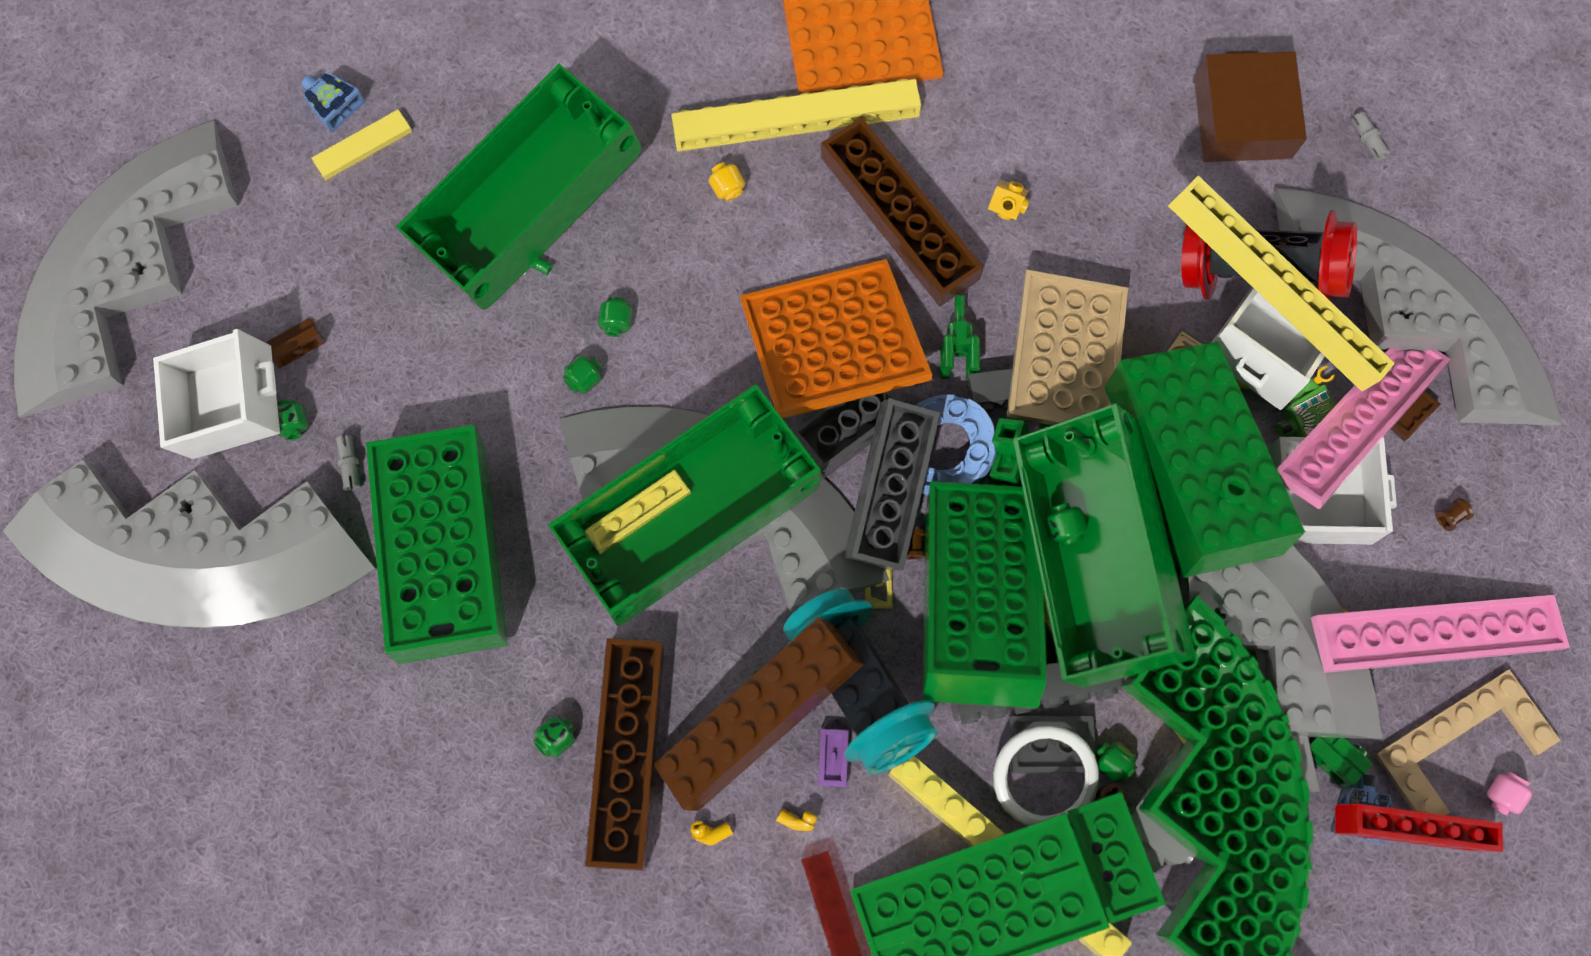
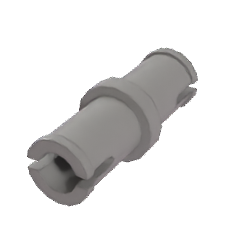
(1370, 136)
(348, 462)

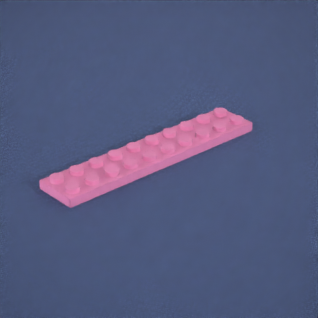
(1357, 426)
(1438, 633)

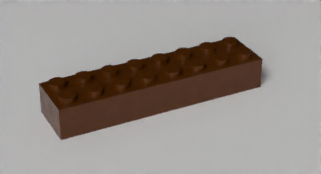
(901, 211)
(758, 714)
(625, 755)

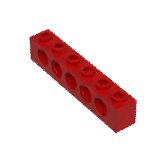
(1418, 828)

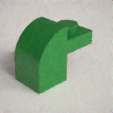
(1005, 464)

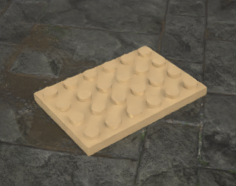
(1065, 347)

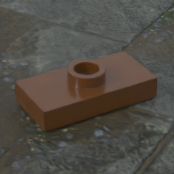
(1415, 416)

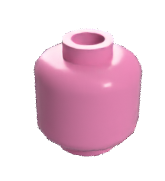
(1509, 793)

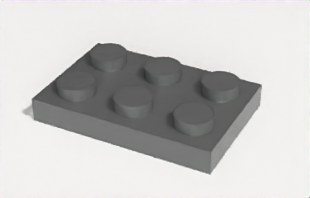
(1050, 754)

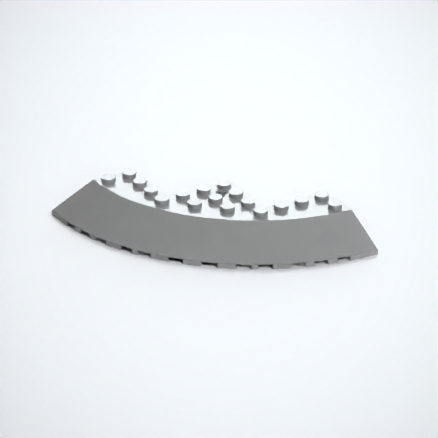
(110, 262)
(1431, 301)
(803, 542)
(183, 564)
(1271, 612)

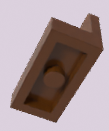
(295, 343)

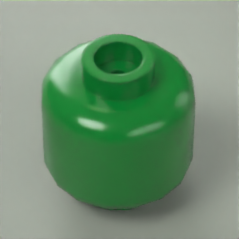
(615, 316)
(582, 374)
(1116, 761)

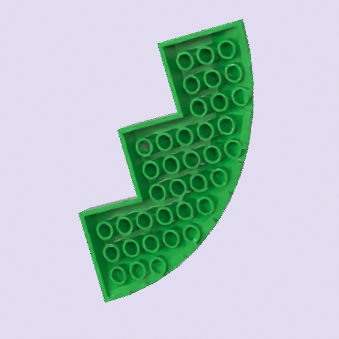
(1238, 795)

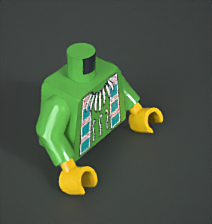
(1307, 408)

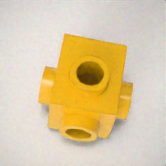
(1009, 200)

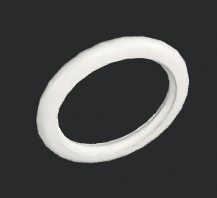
(1043, 732)

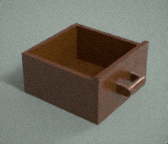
(1249, 106)

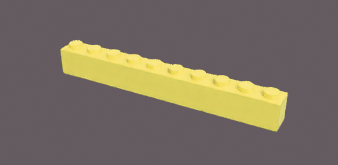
(795, 114)
(1281, 284)
(975, 829)

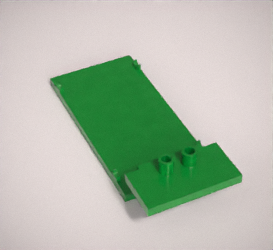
(1015, 890)

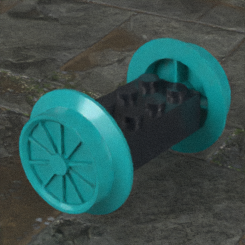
(872, 702)

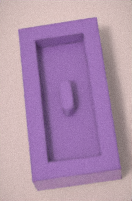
(832, 759)

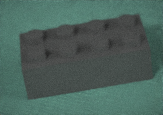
(840, 431)

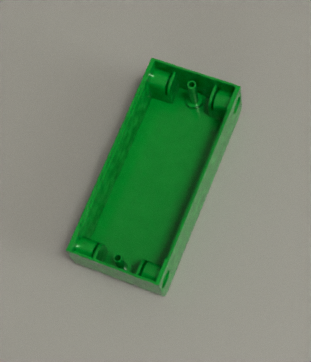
(521, 187)
(740, 476)
(1117, 589)

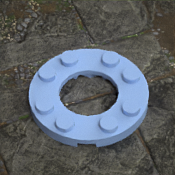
(980, 432)

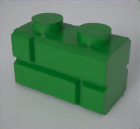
(1340, 759)

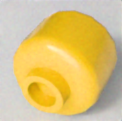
(726, 181)

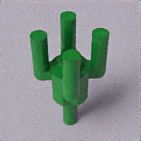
(959, 343)

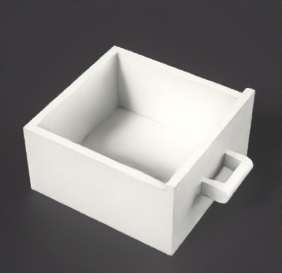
(1267, 351)
(216, 395)
(1356, 511)

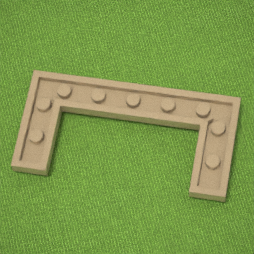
(1499, 693)

